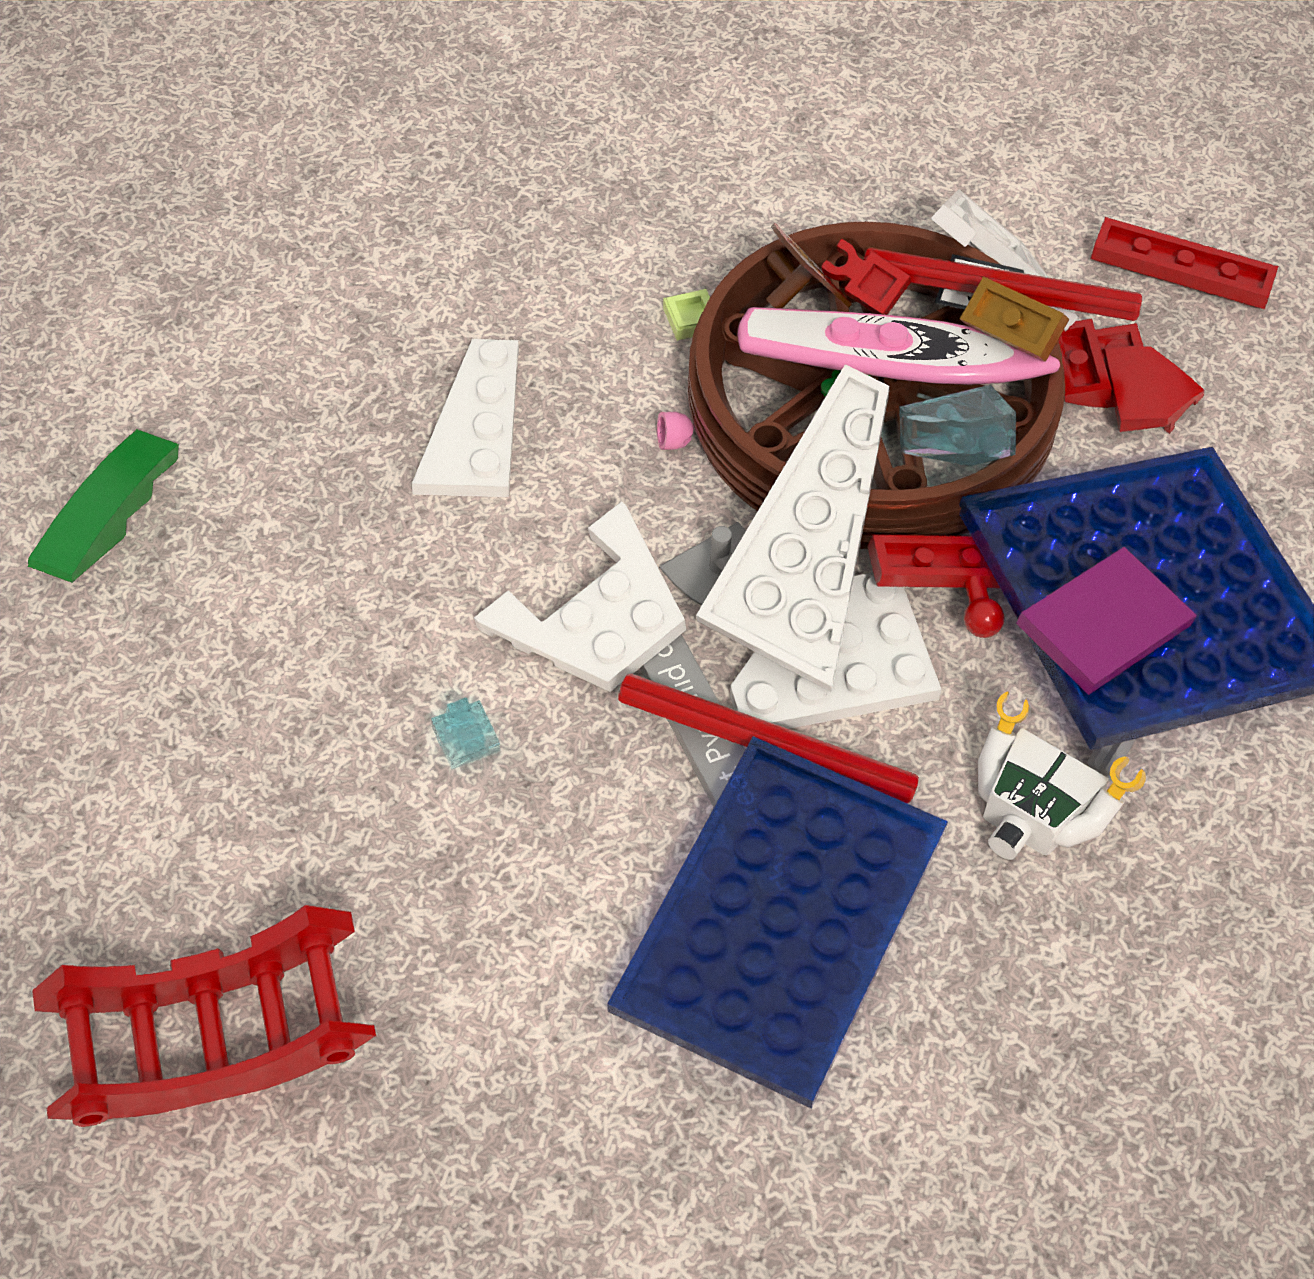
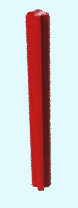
(1046, 290)
(741, 727)

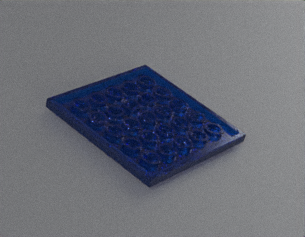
(1203, 544)

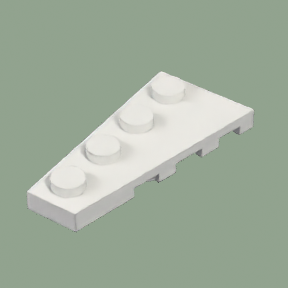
(475, 429)

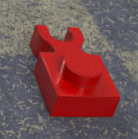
(871, 282)

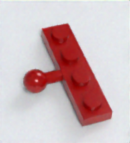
(940, 563)

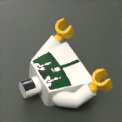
(1041, 792)

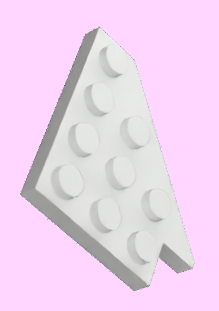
(877, 668)

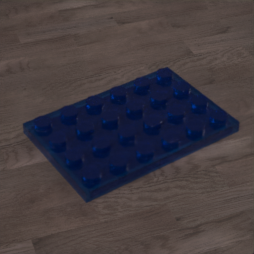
(779, 921)

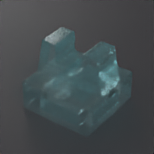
(465, 733)

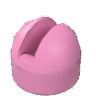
(673, 430)

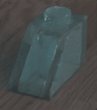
(960, 427)

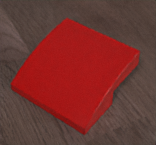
(1084, 360)

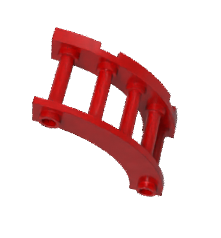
(202, 980)

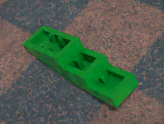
(100, 507)

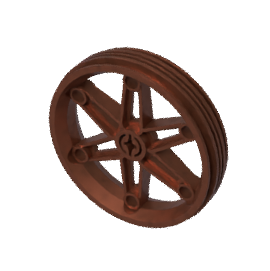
(755, 458)

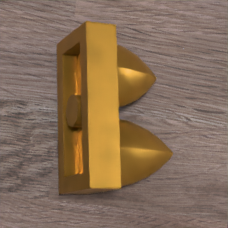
(1014, 319)

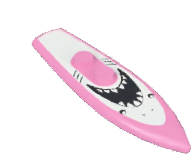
(887, 346)

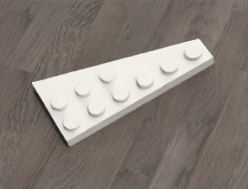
(799, 556)

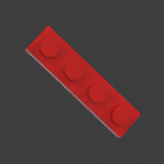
(1184, 262)

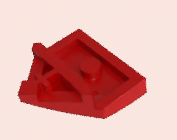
(1148, 388)

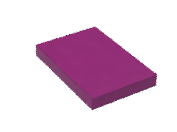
(1106, 620)

